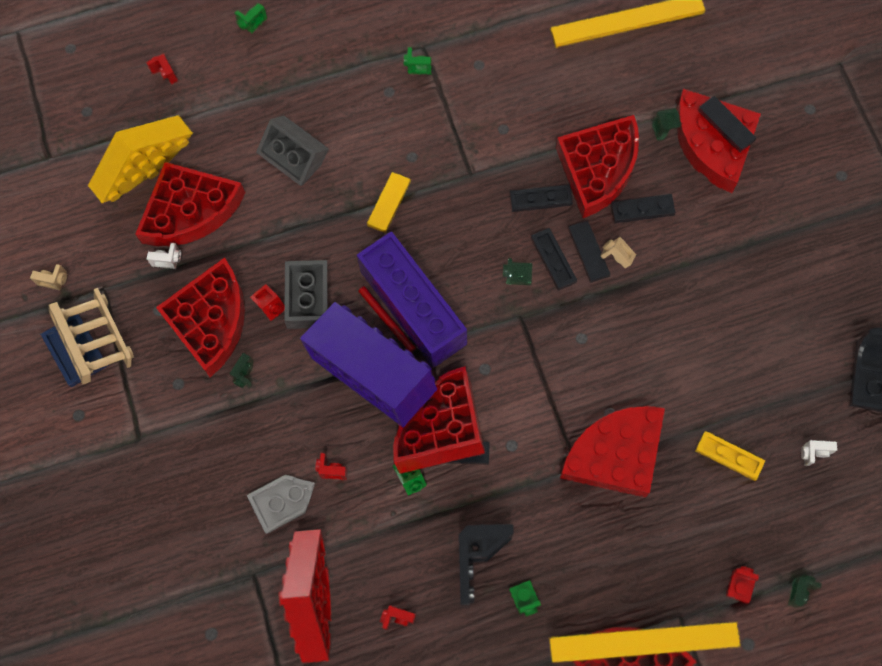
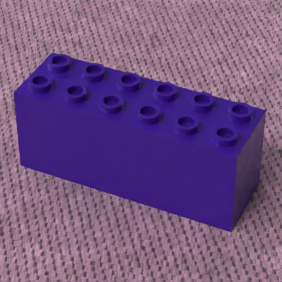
(412, 299)
(369, 363)

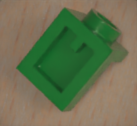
(253, 19)
(417, 64)
(412, 481)
(525, 598)

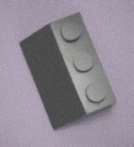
(291, 149)
(305, 292)

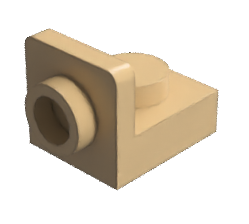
(620, 250)
(50, 280)

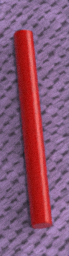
(387, 319)

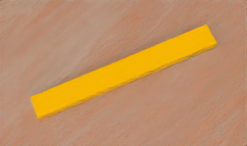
(625, 21)
(644, 642)

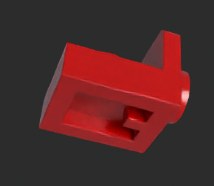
(161, 65)
(268, 302)
(333, 471)
(742, 584)
(402, 617)

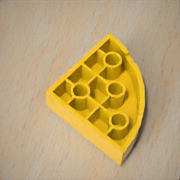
(137, 155)

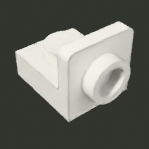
(163, 259)
(820, 448)

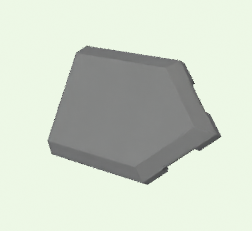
(281, 501)

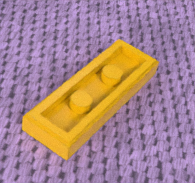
(388, 202)
(730, 455)

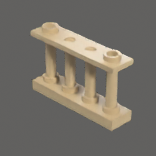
(75, 350)

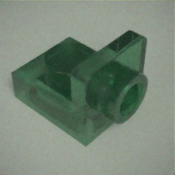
(664, 121)
(518, 273)
(241, 368)
(799, 593)

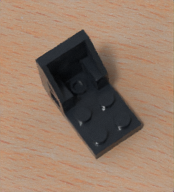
(489, 540)

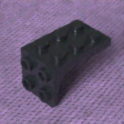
(867, 372)

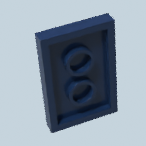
(60, 355)

